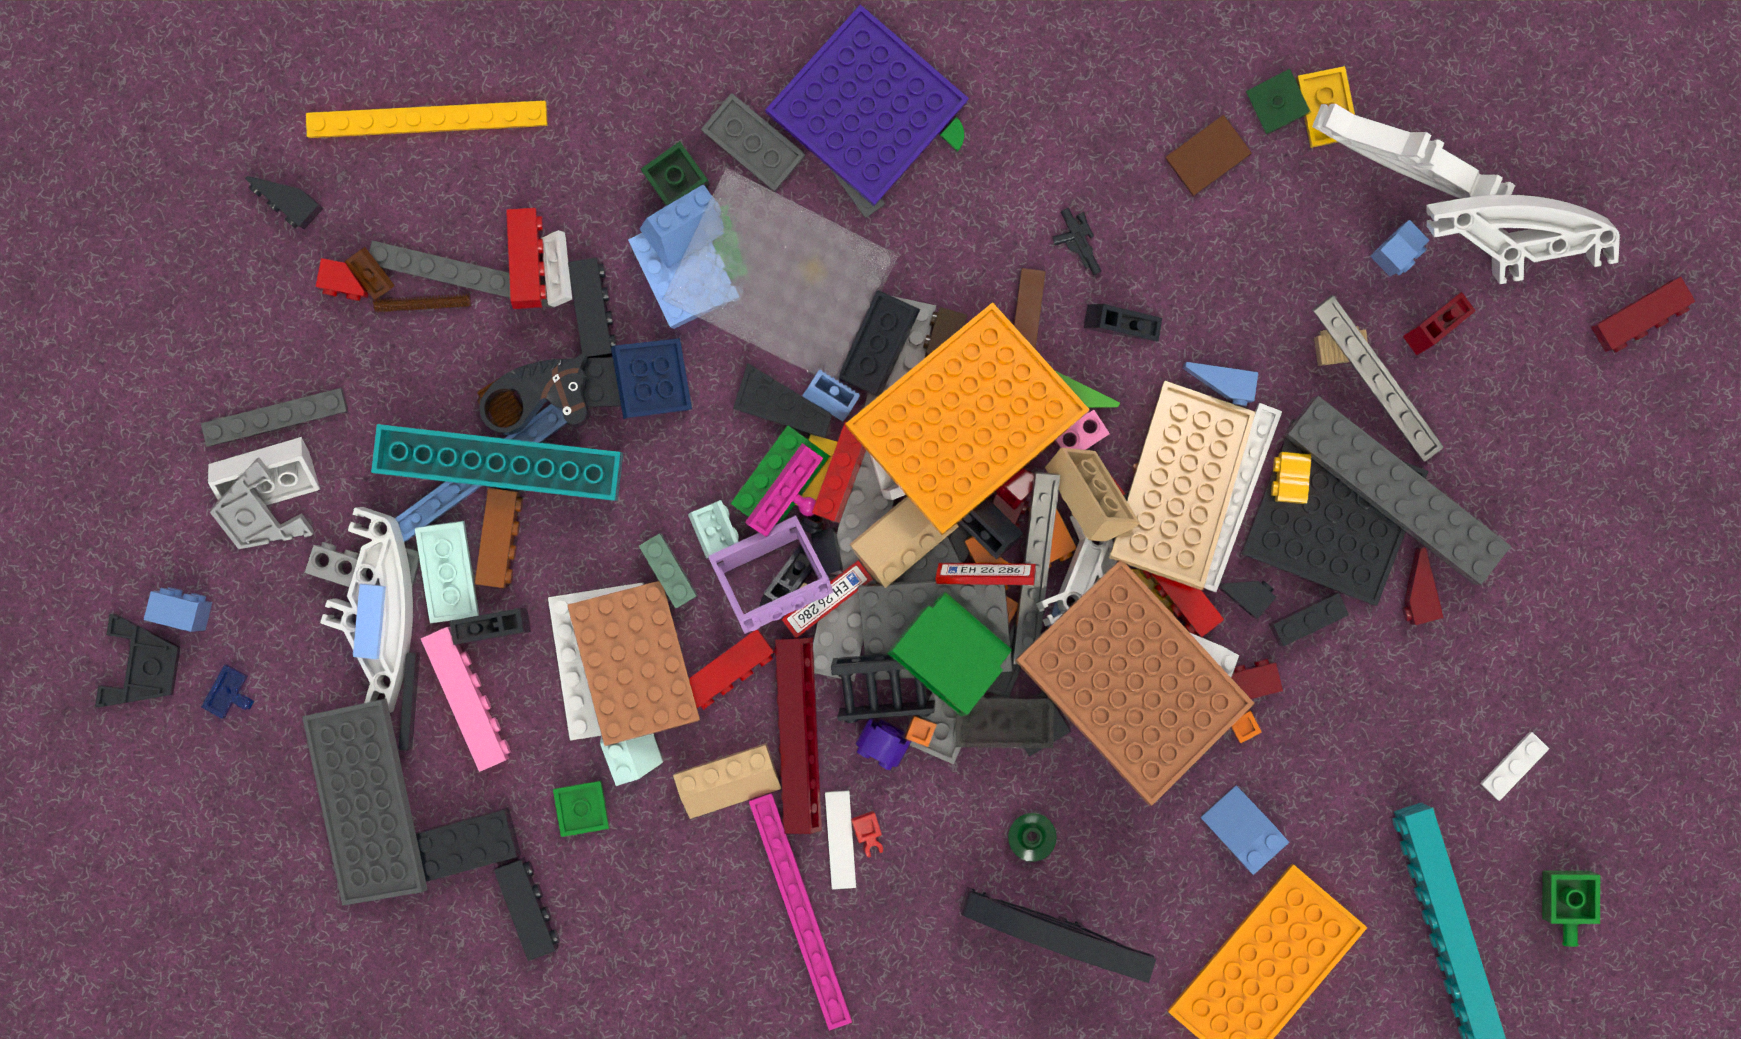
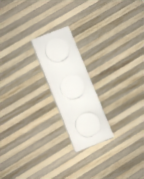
(556, 269)
(1514, 766)

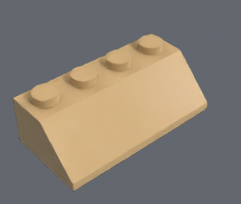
(1092, 494)
(896, 542)
(727, 781)

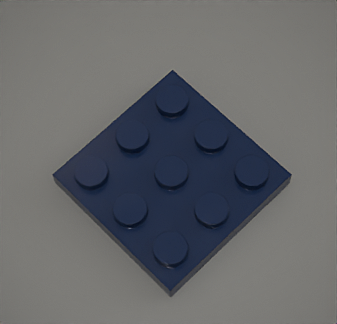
(651, 378)

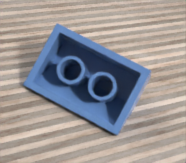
(674, 225)

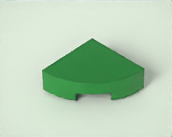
(954, 134)

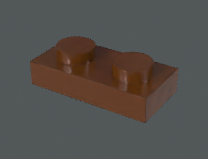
(369, 273)

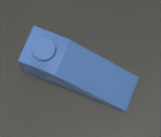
(1228, 382)

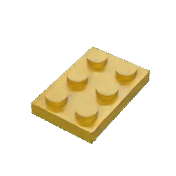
(1324, 88)

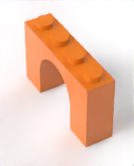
(1061, 546)

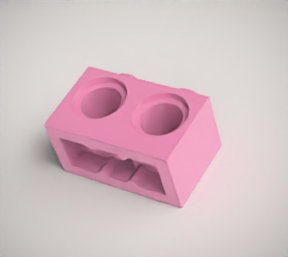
(1082, 439)

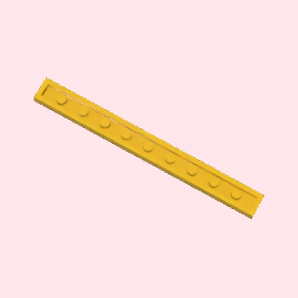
(426, 119)

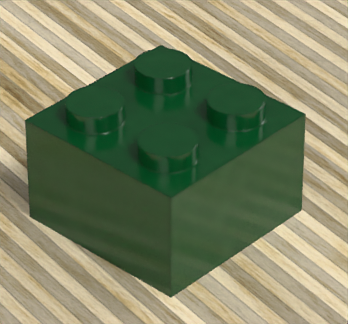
(674, 174)

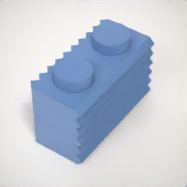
(831, 395)

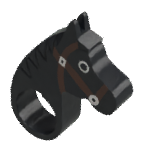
(536, 383)

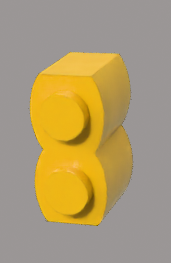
(1292, 477)

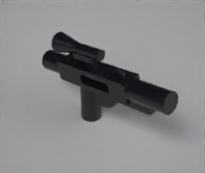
(1076, 239)

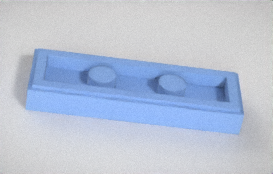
(369, 621)

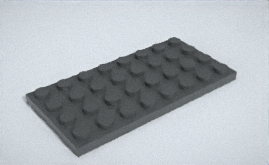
(364, 802)

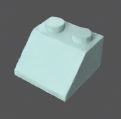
(632, 758)

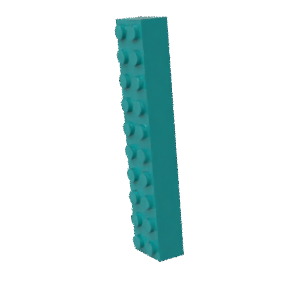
(497, 462)
(1448, 923)

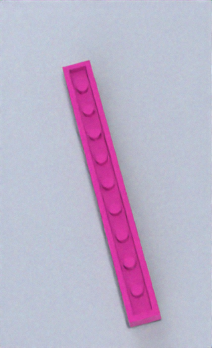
(800, 911)

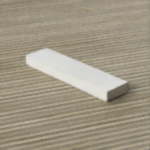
(840, 839)

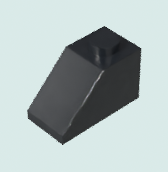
(1250, 595)

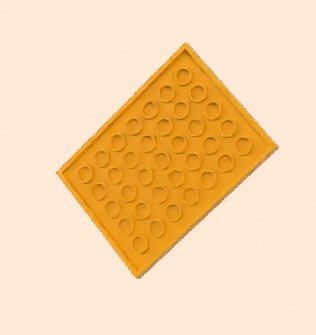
(967, 418)

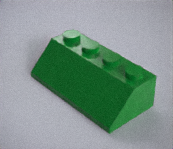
(770, 469)

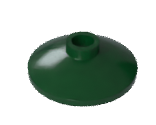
(1038, 848)

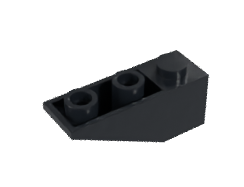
(292, 201)

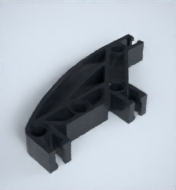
(1057, 935)

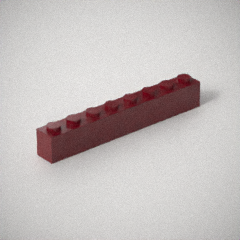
(798, 735)

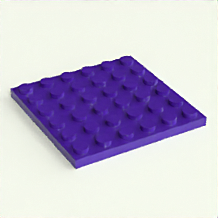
(866, 105)

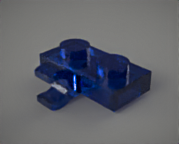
(226, 692)

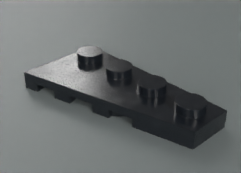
(772, 401)

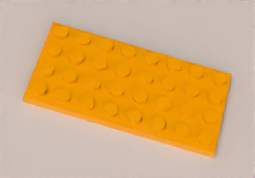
(1269, 963)

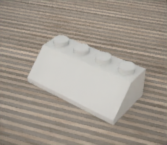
(287, 461)

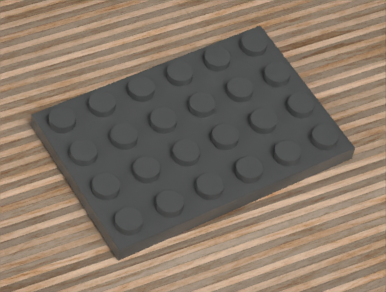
(892, 609)

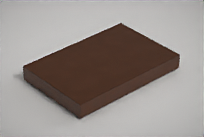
(1208, 155)

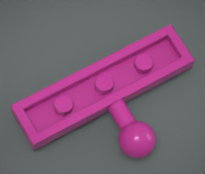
(786, 490)

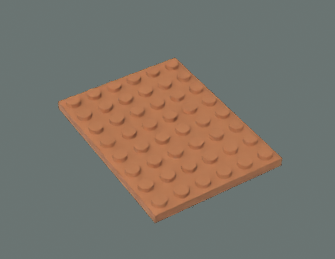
(1135, 682)

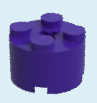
(882, 743)

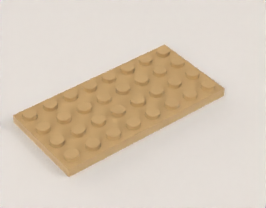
(1183, 484)

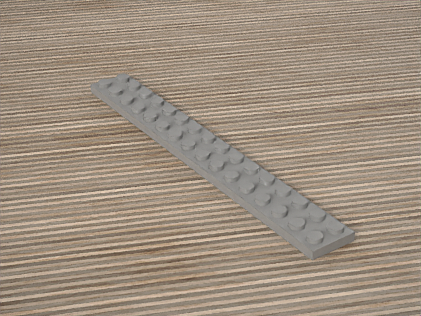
(841, 630)

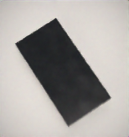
(878, 343)

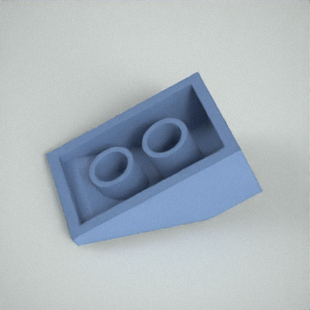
(1244, 830)

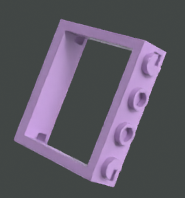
(757, 546)

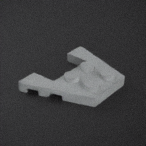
(247, 517)

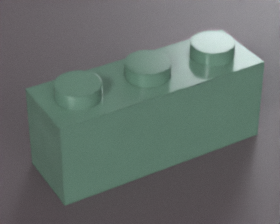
(668, 570)

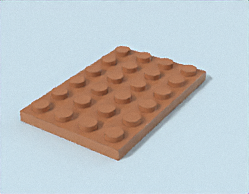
(633, 663)

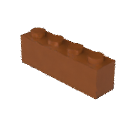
(498, 538)

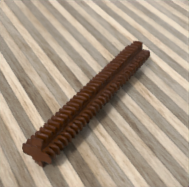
(425, 303)

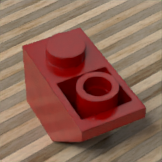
(338, 278)

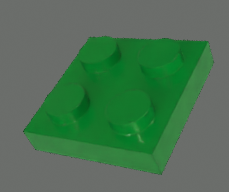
(581, 808)

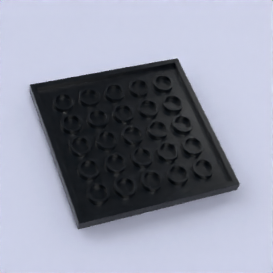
(1329, 539)

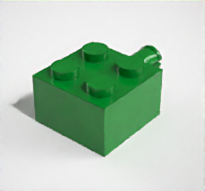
(1571, 900)

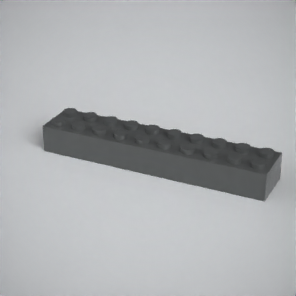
(1397, 490)

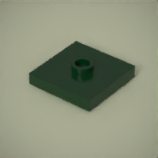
(1278, 101)

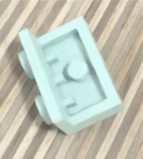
(713, 528)

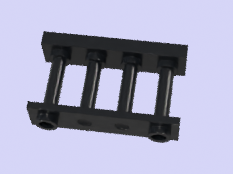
(869, 666)

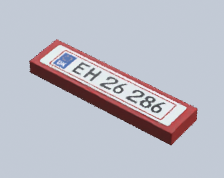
(986, 573)
(843, 587)

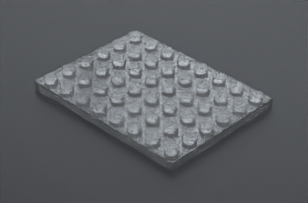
(779, 275)

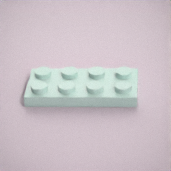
(447, 571)

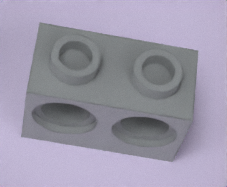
(333, 571)

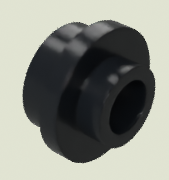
(812, 523)

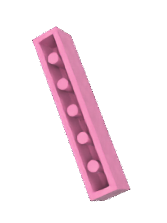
(466, 700)

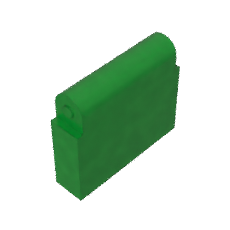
(951, 653)

